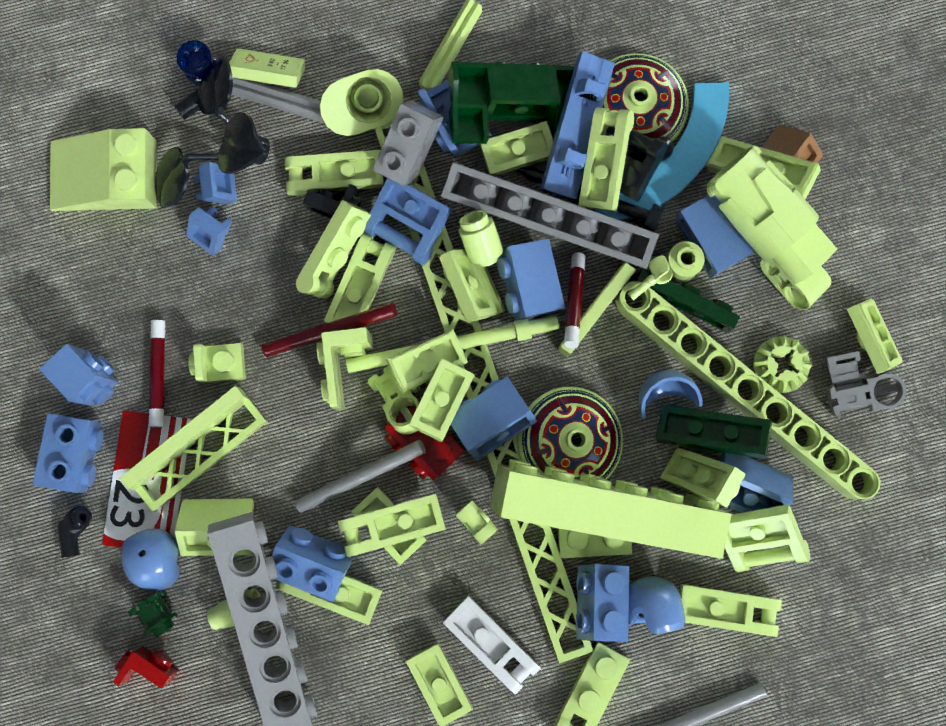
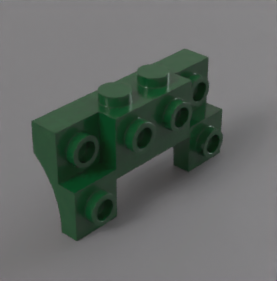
(504, 93)

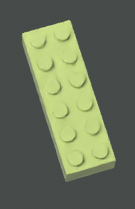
(609, 511)

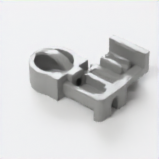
(850, 390)

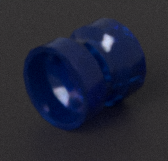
(193, 56)

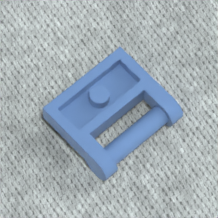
(414, 210)

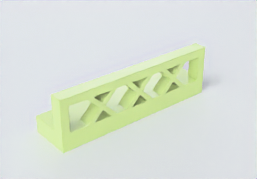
(184, 439)

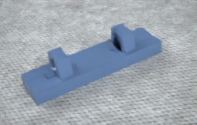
(571, 140)

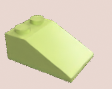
(104, 171)

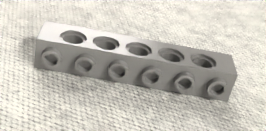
(550, 215)
(226, 540)

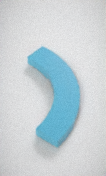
(692, 151)

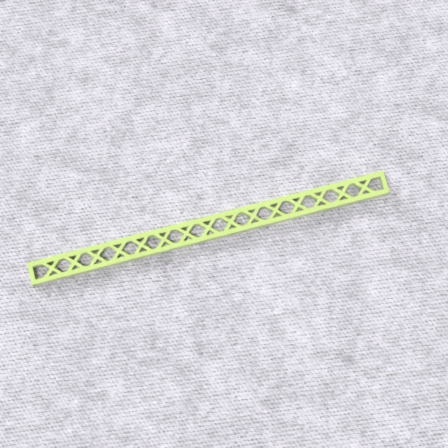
(490, 369)

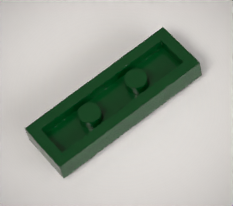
(689, 300)
(714, 431)

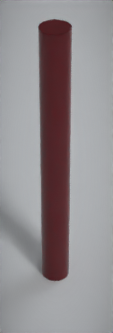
(314, 334)

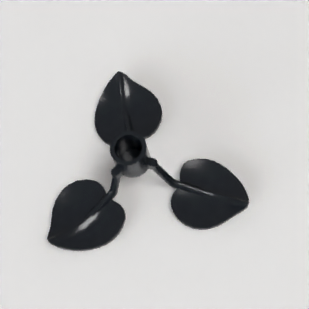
(239, 146)

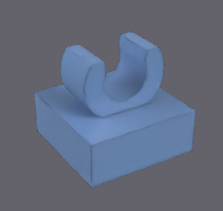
(215, 185)
(206, 230)

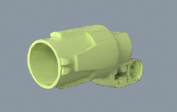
(776, 225)

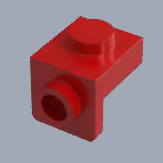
(152, 665)

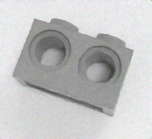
(408, 142)

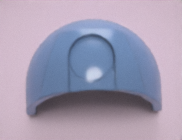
(667, 384)

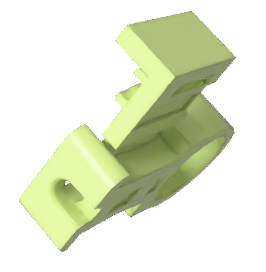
(388, 389)

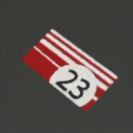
(126, 509)

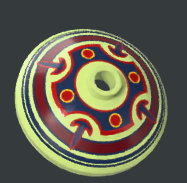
(665, 93)
(561, 415)

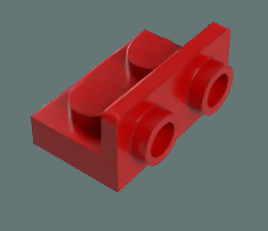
(437, 456)

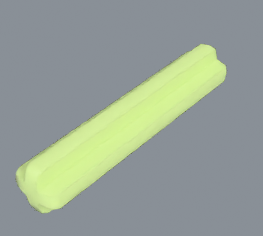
(451, 45)

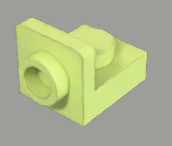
(217, 363)

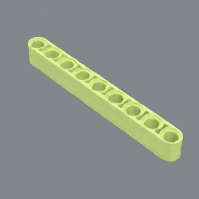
(763, 395)

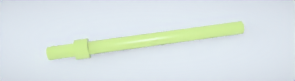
(521, 329)

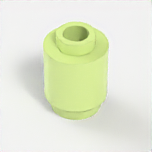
(480, 238)
(692, 254)

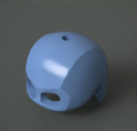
(158, 566)
(658, 603)

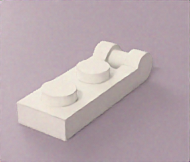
(490, 643)

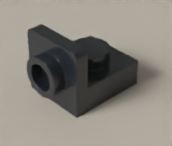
(326, 202)

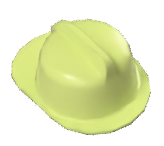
(361, 102)

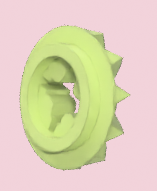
(766, 366)

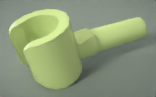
(660, 274)

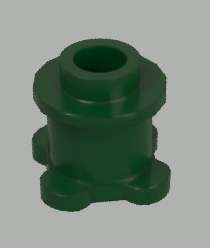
(154, 614)

